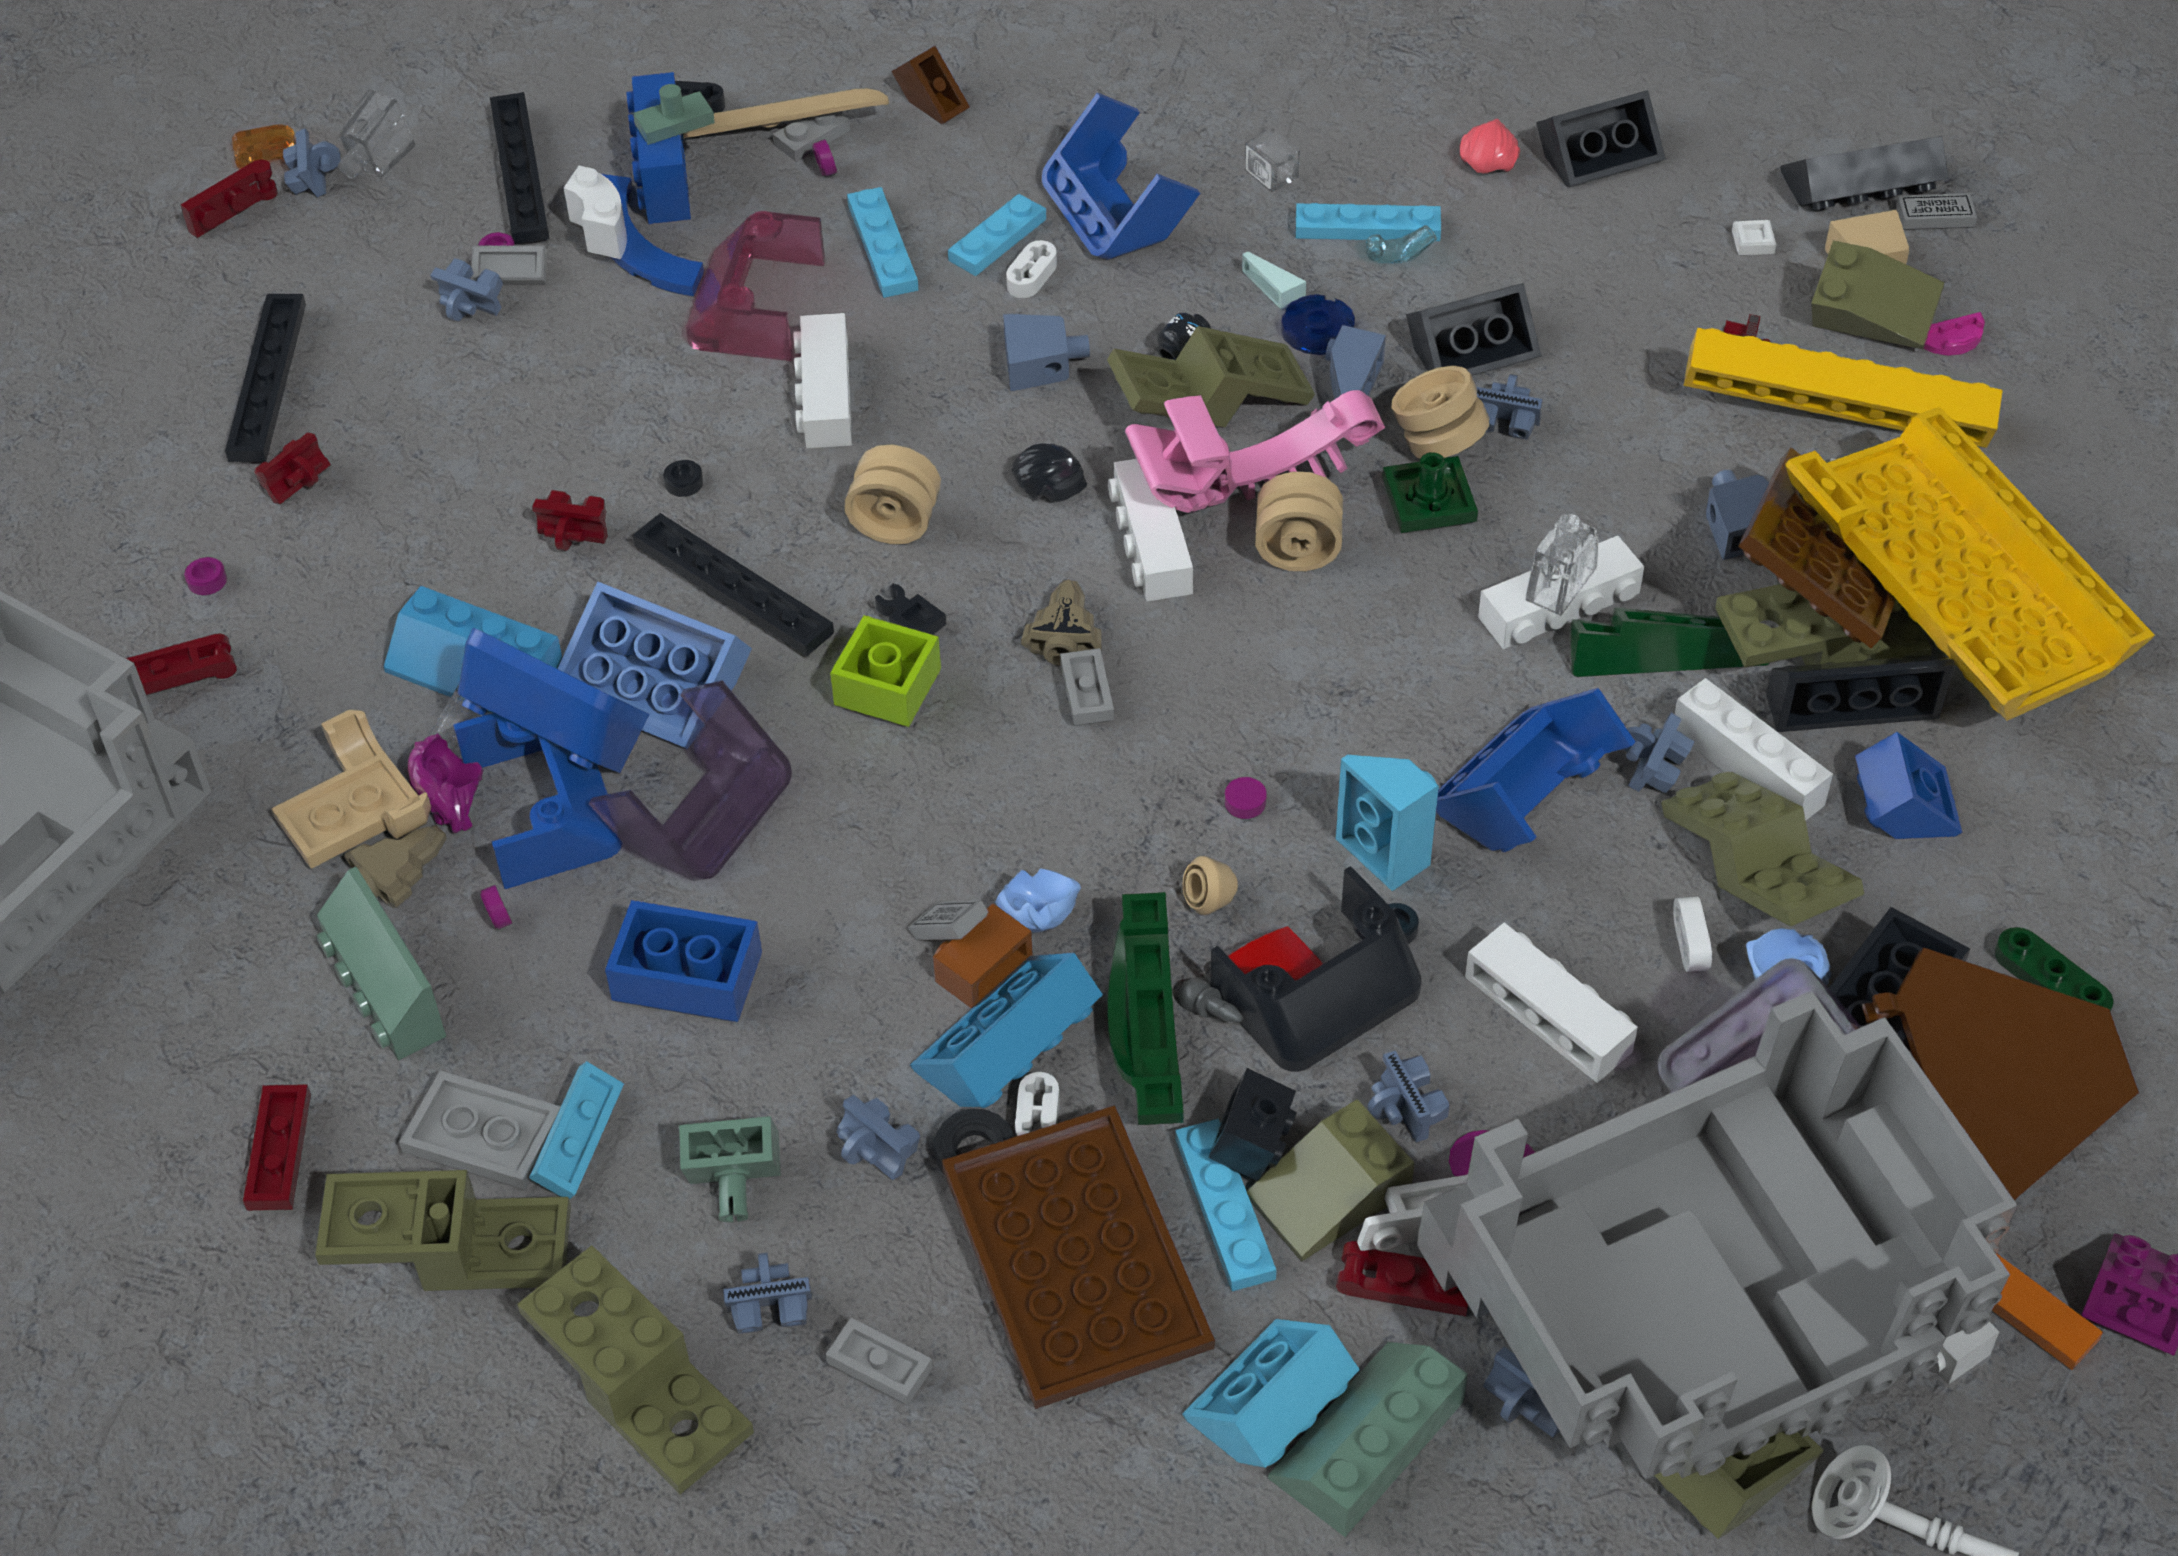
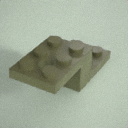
(1217, 367)
(1806, 632)
(1762, 848)
(442, 1230)
(636, 1369)

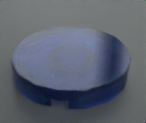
(1313, 322)

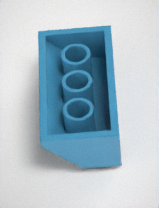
(433, 633)
(1009, 1029)

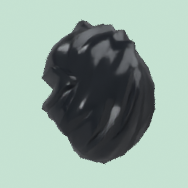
(1049, 472)

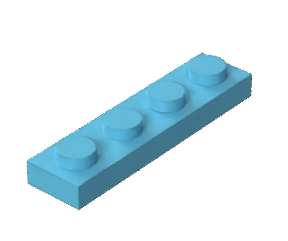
(1362, 221)
(882, 242)
(1225, 1209)

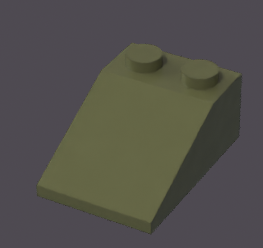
(1875, 296)
(1331, 1180)
(1743, 1482)

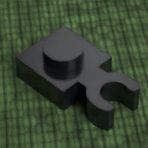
(911, 613)

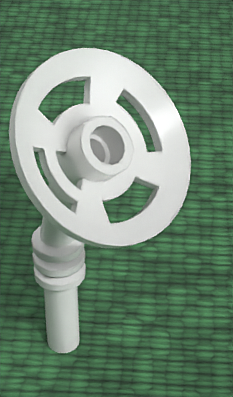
(1872, 1504)

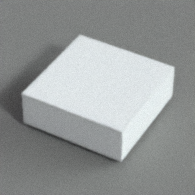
(1753, 237)

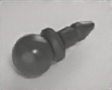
(1199, 997)

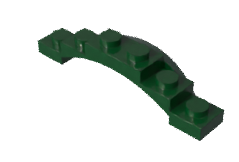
(1142, 1010)

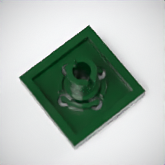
(1428, 486)

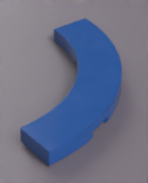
(649, 261)

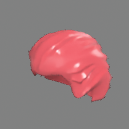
(1489, 147)

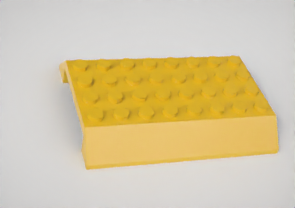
(1973, 563)

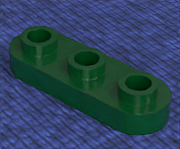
(2035, 960)

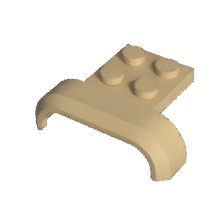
(355, 803)

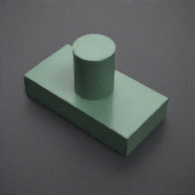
(673, 115)

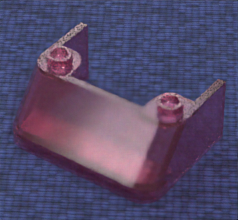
(724, 309)

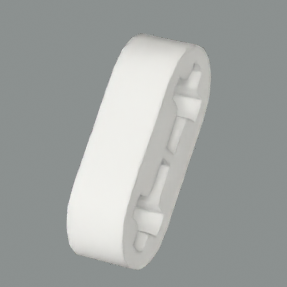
(1038, 272)
(1692, 934)
(1028, 1112)

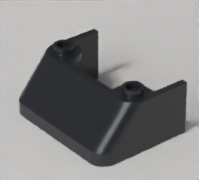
(1336, 1001)

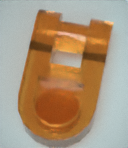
(262, 143)

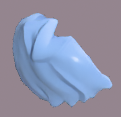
(1039, 900)
(1787, 944)

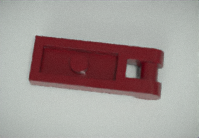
(229, 197)
(182, 663)
(1398, 1281)

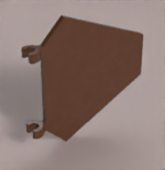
(2011, 1061)

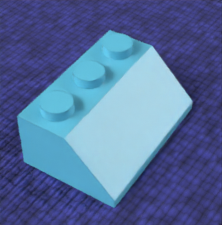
(1387, 816)
(1273, 1391)

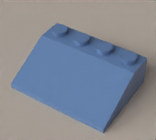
(650, 658)

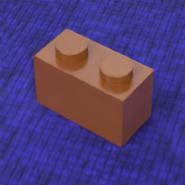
(983, 957)

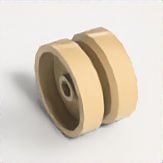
(1440, 412)
(892, 494)
(1299, 521)

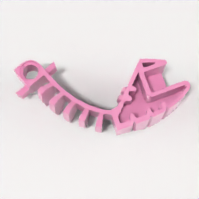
(1197, 470)

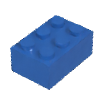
(684, 960)

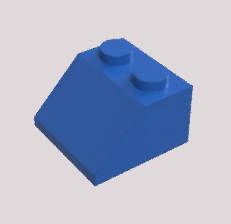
(1906, 790)

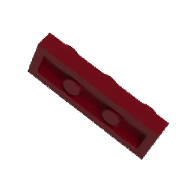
(277, 1147)

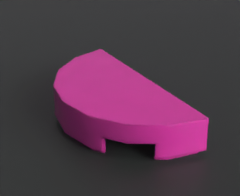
(1955, 335)

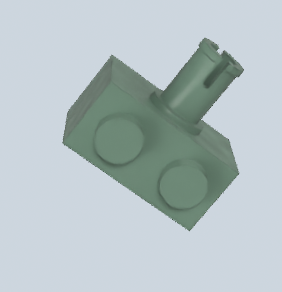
(730, 1155)

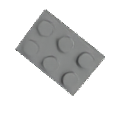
(480, 1129)

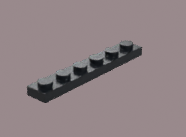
(519, 168)
(265, 378)
(734, 584)

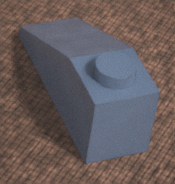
(1355, 360)

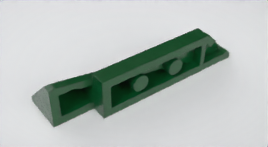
(1650, 643)

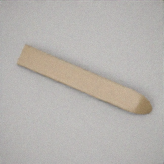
(774, 113)

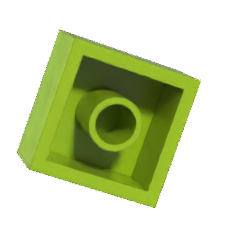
(886, 670)

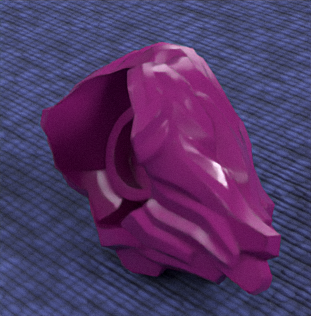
(445, 779)

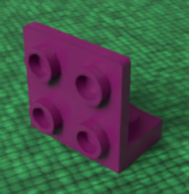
(2137, 1293)

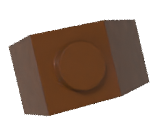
(931, 86)

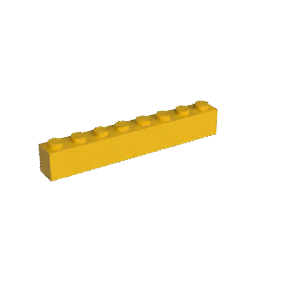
(1836, 384)

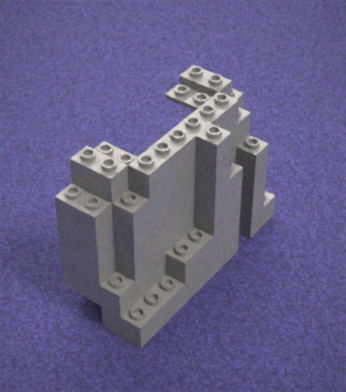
(81, 780)
(1743, 1294)

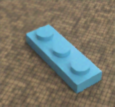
(997, 234)
(576, 1130)

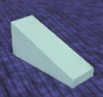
(1273, 281)

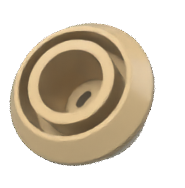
(1208, 885)

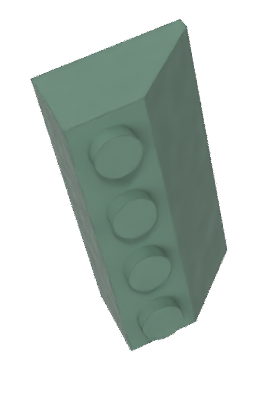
(379, 968)
(1371, 1433)

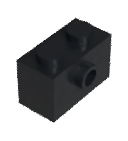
(1253, 1125)

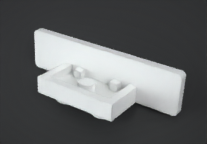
(1405, 1214)

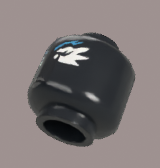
(1177, 333)

